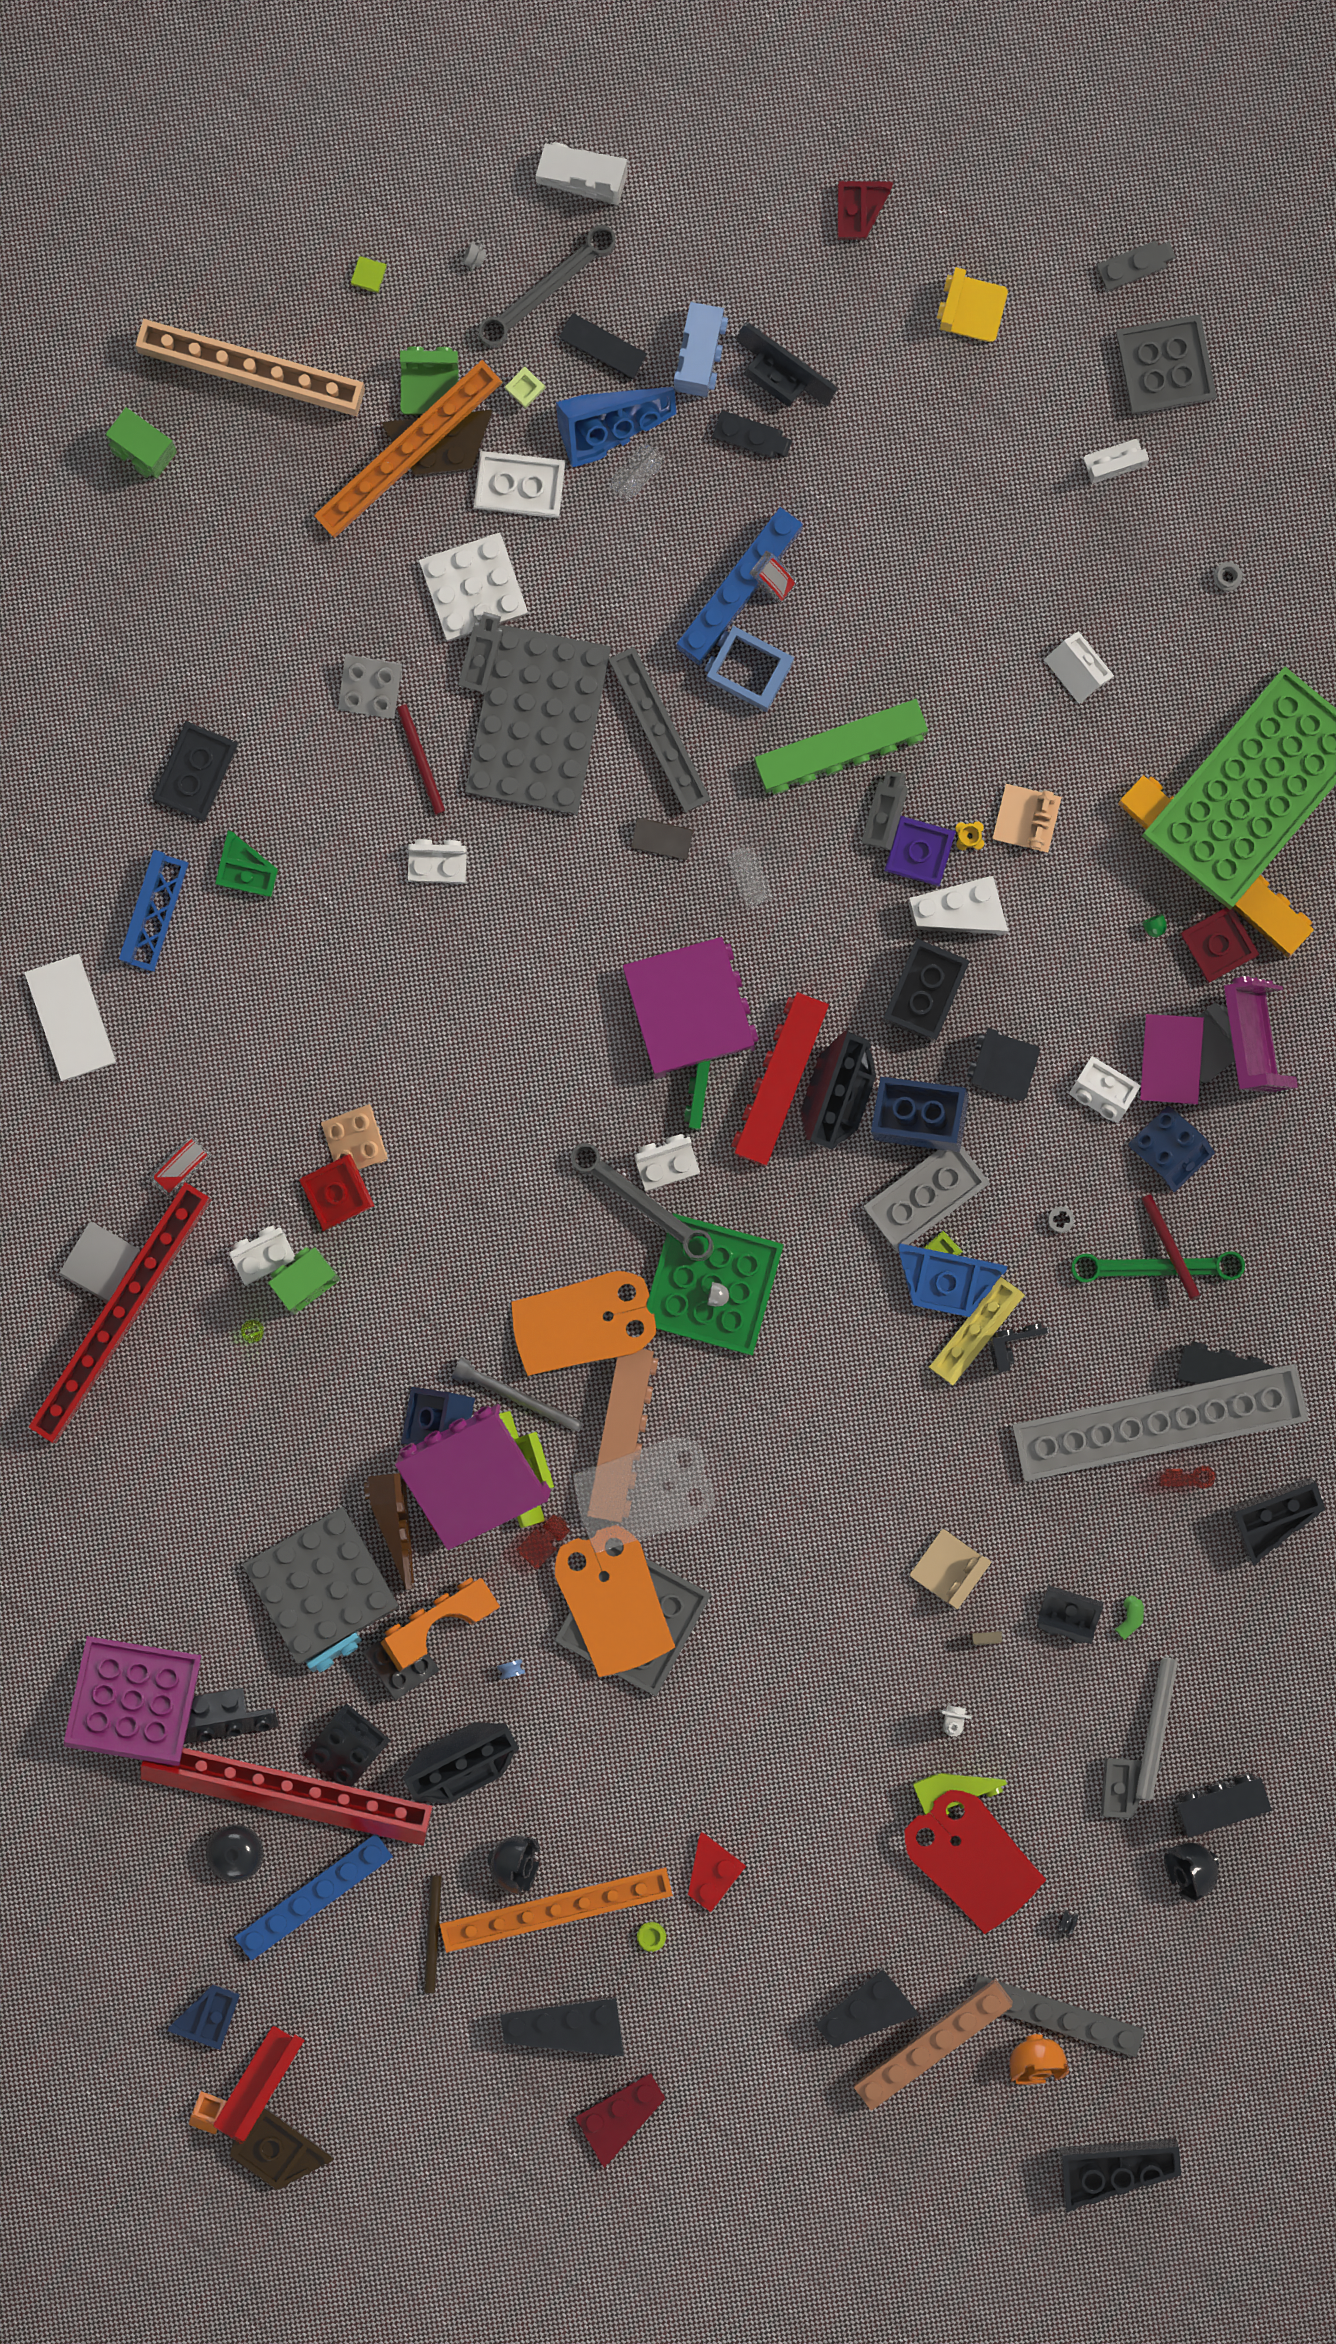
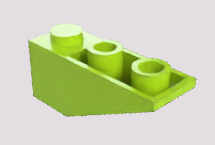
(936, 1785)

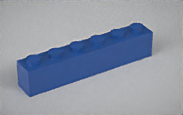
(737, 588)

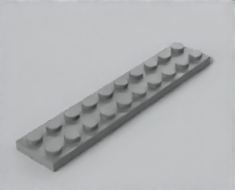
(1160, 1422)

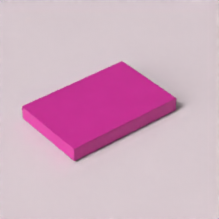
(1172, 1058)

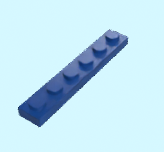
(313, 1897)

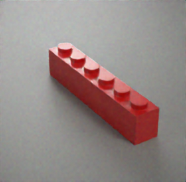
(781, 1079)

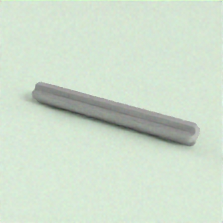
(1156, 1729)

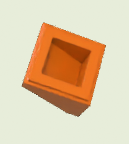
(206, 2112)

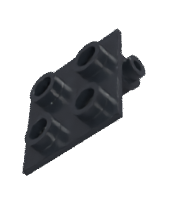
(399, 1682)

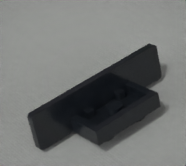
(780, 371)
(226, 1715)

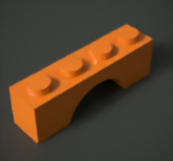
(470, 1604)

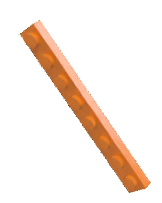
(408, 448)
(556, 1909)

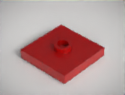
(336, 1192)

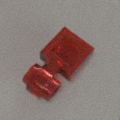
(1175, 1477)
(537, 1547)

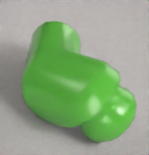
(1134, 1619)

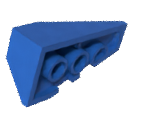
(603, 420)

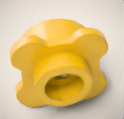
(975, 829)

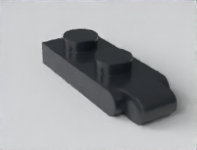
(751, 435)

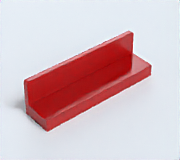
(257, 2084)

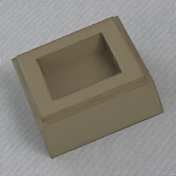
(986, 1638)

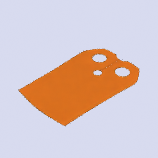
(569, 1327)
(618, 1616)

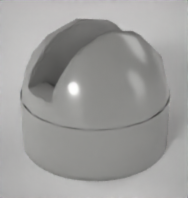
(717, 1295)

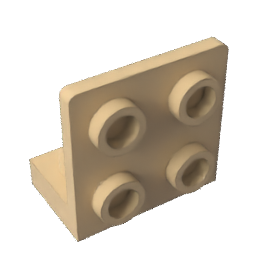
(950, 1569)

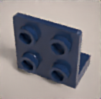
(1172, 1148)

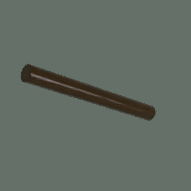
(432, 1934)

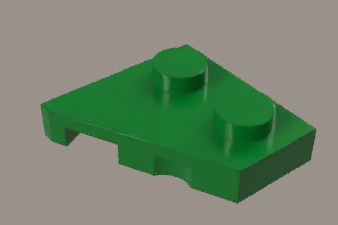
(245, 868)

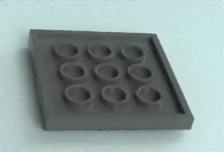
(321, 1586)
(681, 1607)

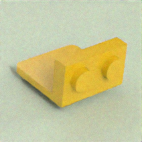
(972, 307)

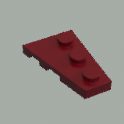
(619, 2117)

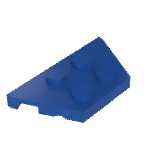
(947, 1280)

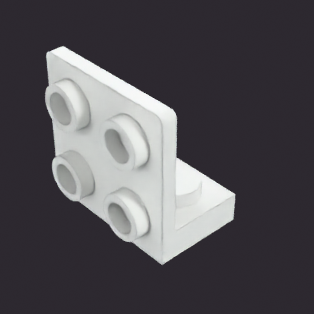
(666, 1163)

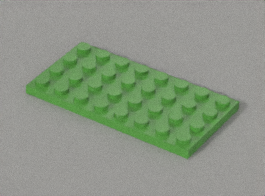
(1252, 790)

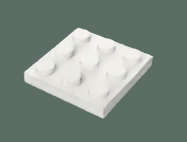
(471, 582)

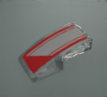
(773, 577)
(179, 1167)

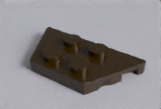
(453, 452)
(278, 2151)

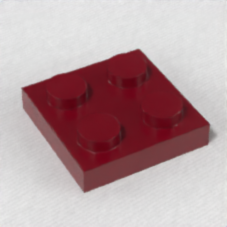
(1219, 944)

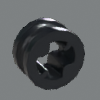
(1067, 1924)

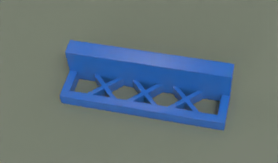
(143, 907)

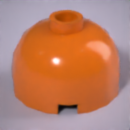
(1037, 2060)

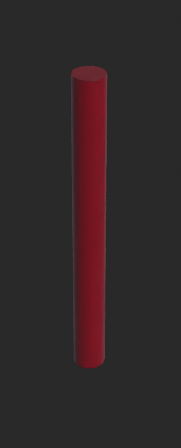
(420, 759)
(1170, 1247)

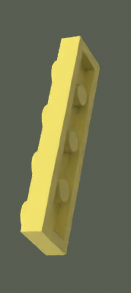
(976, 1331)

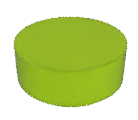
(651, 1936)

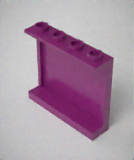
(690, 1006)
(1253, 1036)
(470, 1477)

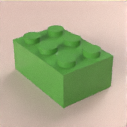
(303, 1279)

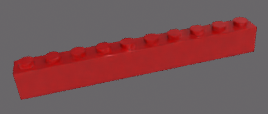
(120, 1313)
(294, 1795)

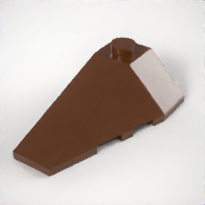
(391, 1509)

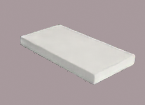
(70, 1017)

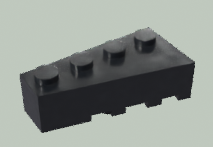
(568, 2026)
(1115, 2169)

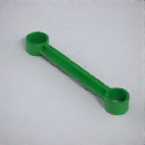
(1155, 1267)

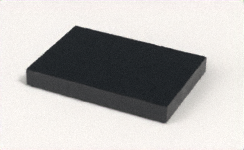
(195, 771)

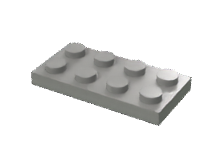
(925, 1196)

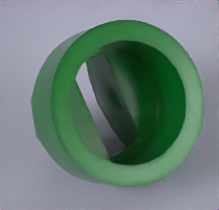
(1155, 925)

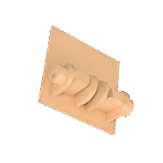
(1027, 817)
(355, 1135)

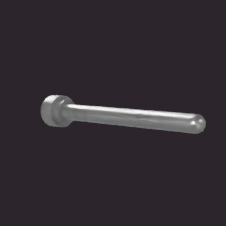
(466, 1372)

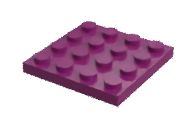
(132, 1701)

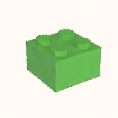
(140, 443)

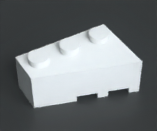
(582, 172)
(960, 908)

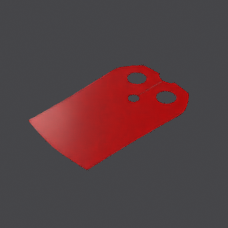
(983, 1873)

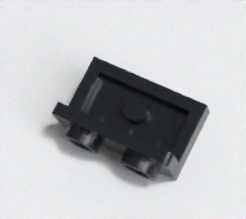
(1069, 1615)

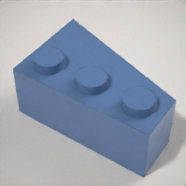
(700, 349)

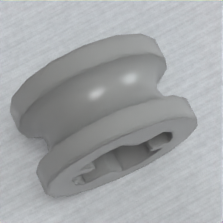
(1054, 1213)

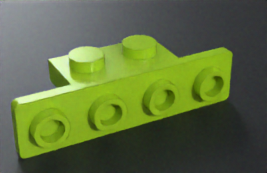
(533, 1453)

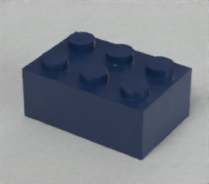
(920, 1114)

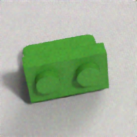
(426, 377)

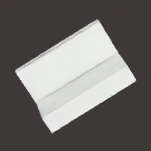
(1078, 667)

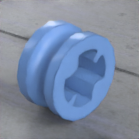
(511, 1669)

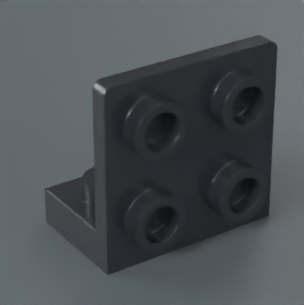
(1002, 1356)
(346, 1747)

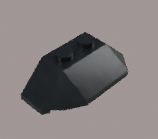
(838, 1090)
(461, 1763)

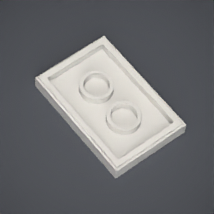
(519, 484)

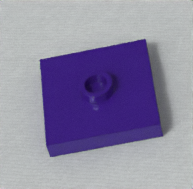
(919, 851)

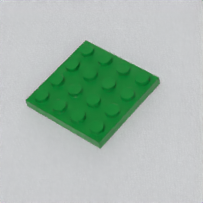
(682, 1286)

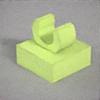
(525, 387)

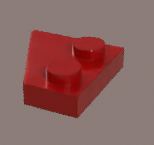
(712, 1872)

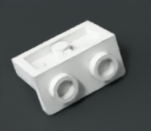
(1115, 461)
(437, 862)
(1104, 1090)
(261, 1255)

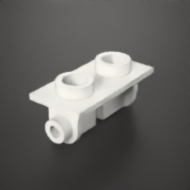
(954, 1720)

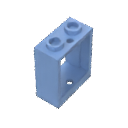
(775, 682)

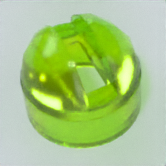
(254, 1337)

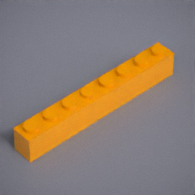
(1258, 905)

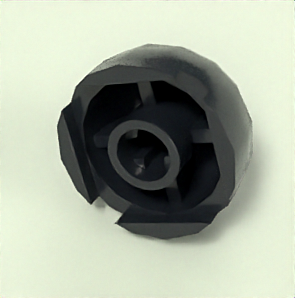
(234, 1853)
(513, 1863)
(1193, 1869)

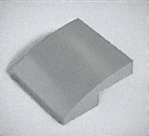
(99, 1261)

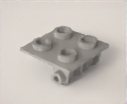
(370, 686)

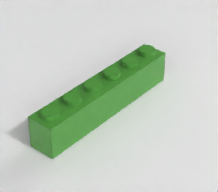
(841, 746)

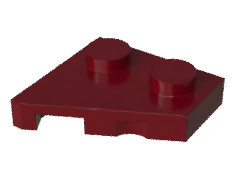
(860, 206)

